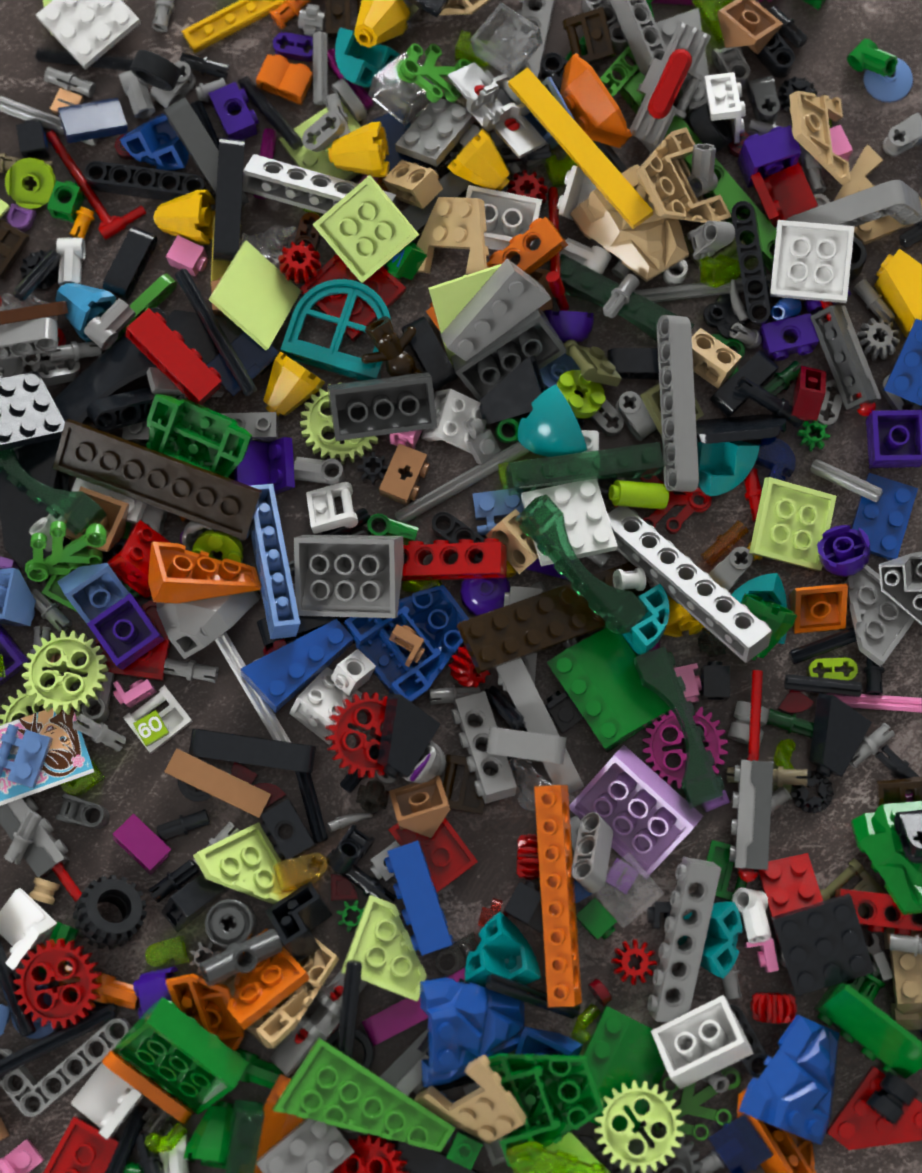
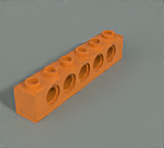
(530, 260)

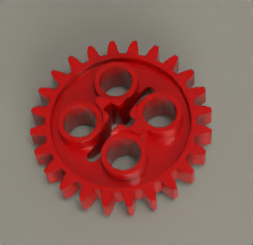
(358, 757)
(63, 1006)
(370, 1154)

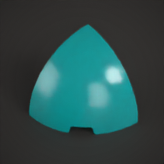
(358, 62)
(551, 426)
(724, 465)
(765, 586)
(653, 624)
(721, 939)
(502, 952)

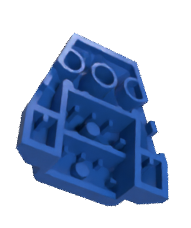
(434, 618)
(465, 1025)
(798, 1082)

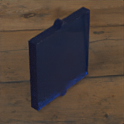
(740, 1145)

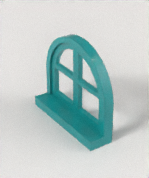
(330, 358)

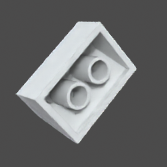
(505, 215)
(701, 1042)

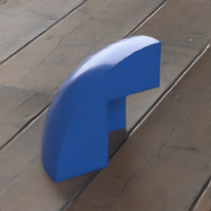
(156, 144)

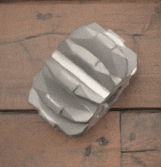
(881, 330)

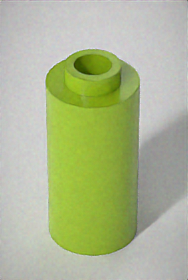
(639, 494)

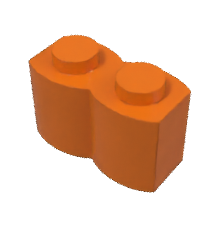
(284, 78)

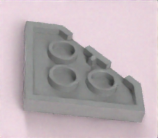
(875, 617)

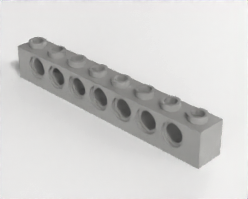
(689, 585)

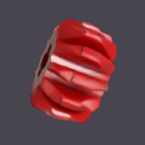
(526, 182)
(308, 266)
(464, 670)
(528, 857)
(643, 964)
(773, 1007)

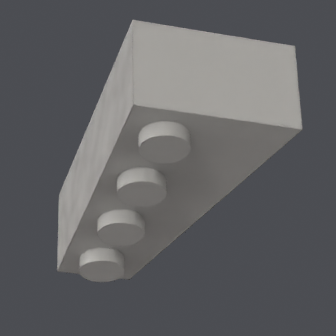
(667, 28)
(494, 310)

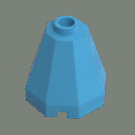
(84, 305)

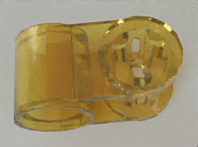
(296, 871)

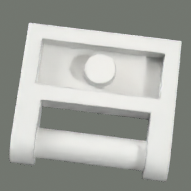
(323, 509)
(173, 716)

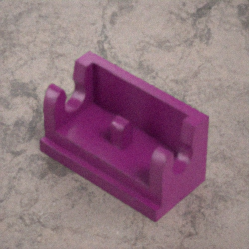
(141, 844)

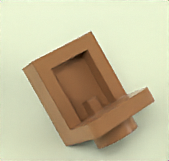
(407, 638)

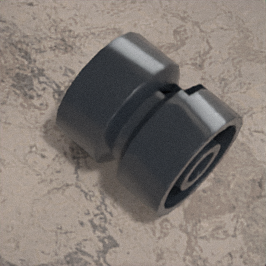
(891, 1098)

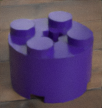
(152, 987)

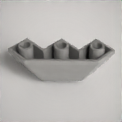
(903, 583)
(200, 622)

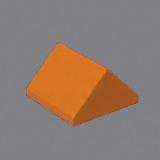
(819, 608)

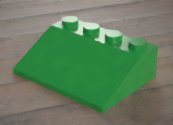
(607, 687)
(871, 1029)
(619, 1054)
(181, 1056)

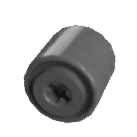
(243, 916)

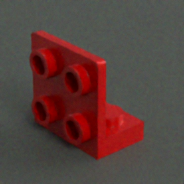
(784, 193)
(133, 561)

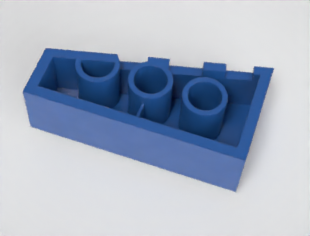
(295, 665)
(419, 898)

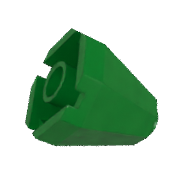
(775, 615)
(211, 1137)

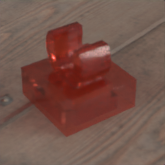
(488, 913)

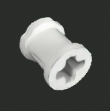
(629, 579)

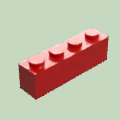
(173, 357)

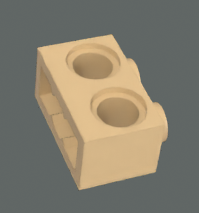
(413, 183)
(712, 358)
(520, 547)

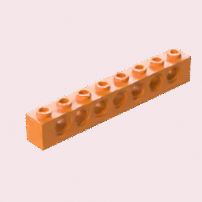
(558, 896)

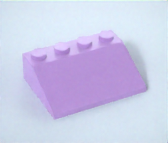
(639, 807)

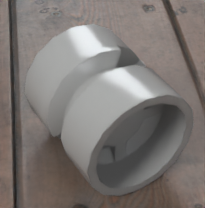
(740, 728)

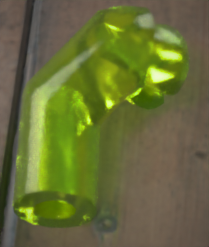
(582, 1022)

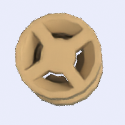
(44, 890)

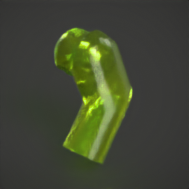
(416, 586)
(784, 752)
(165, 1143)

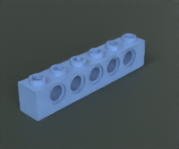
(273, 567)

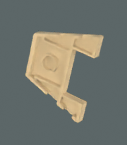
(812, 130)
(456, 225)
(878, 228)
(482, 1113)

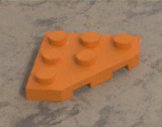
(265, 987)

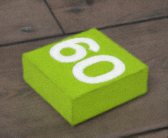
(151, 728)

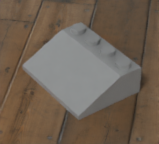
(348, 575)

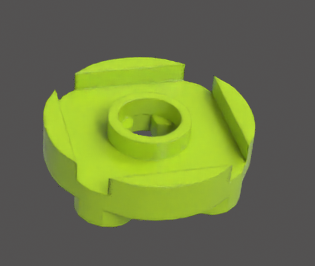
(20, 193)
(592, 391)
(219, 541)

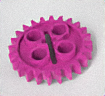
(657, 742)

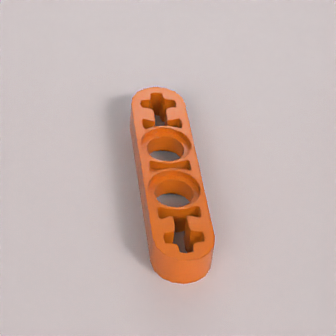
(147, 1087)

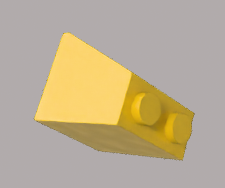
(901, 288)

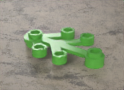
(411, 72)
(40, 568)
(690, 1104)

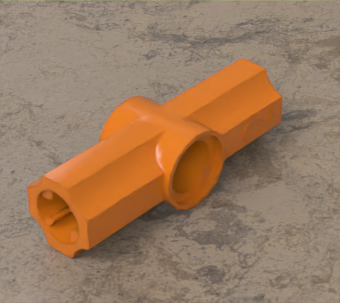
(112, 991)

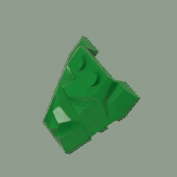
(196, 435)
(878, 839)
(553, 1093)

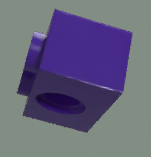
(227, 100)
(798, 327)

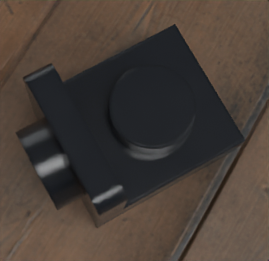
(563, 710)
(653, 913)

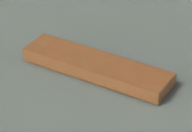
(217, 783)

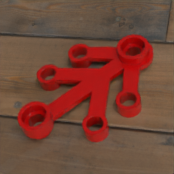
(678, 500)

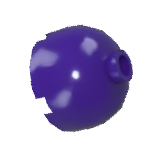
(571, 324)
(844, 550)
(483, 595)

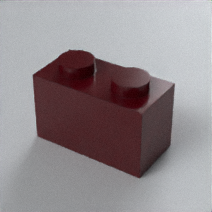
(809, 393)

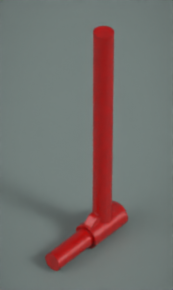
(110, 225)
(554, 277)

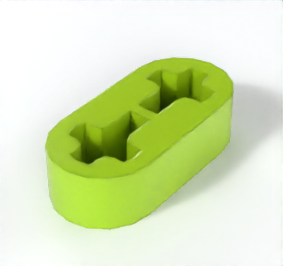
(832, 664)

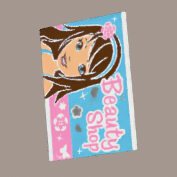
(64, 761)

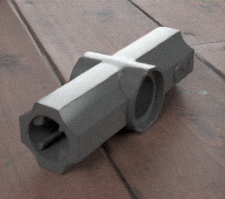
(226, 963)

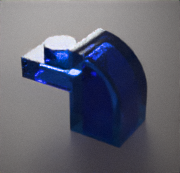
(777, 457)

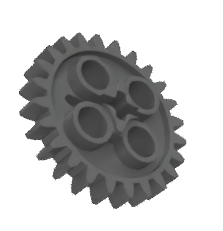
(685, 1159)

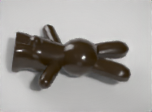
(391, 348)

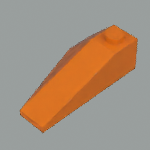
(189, 576)

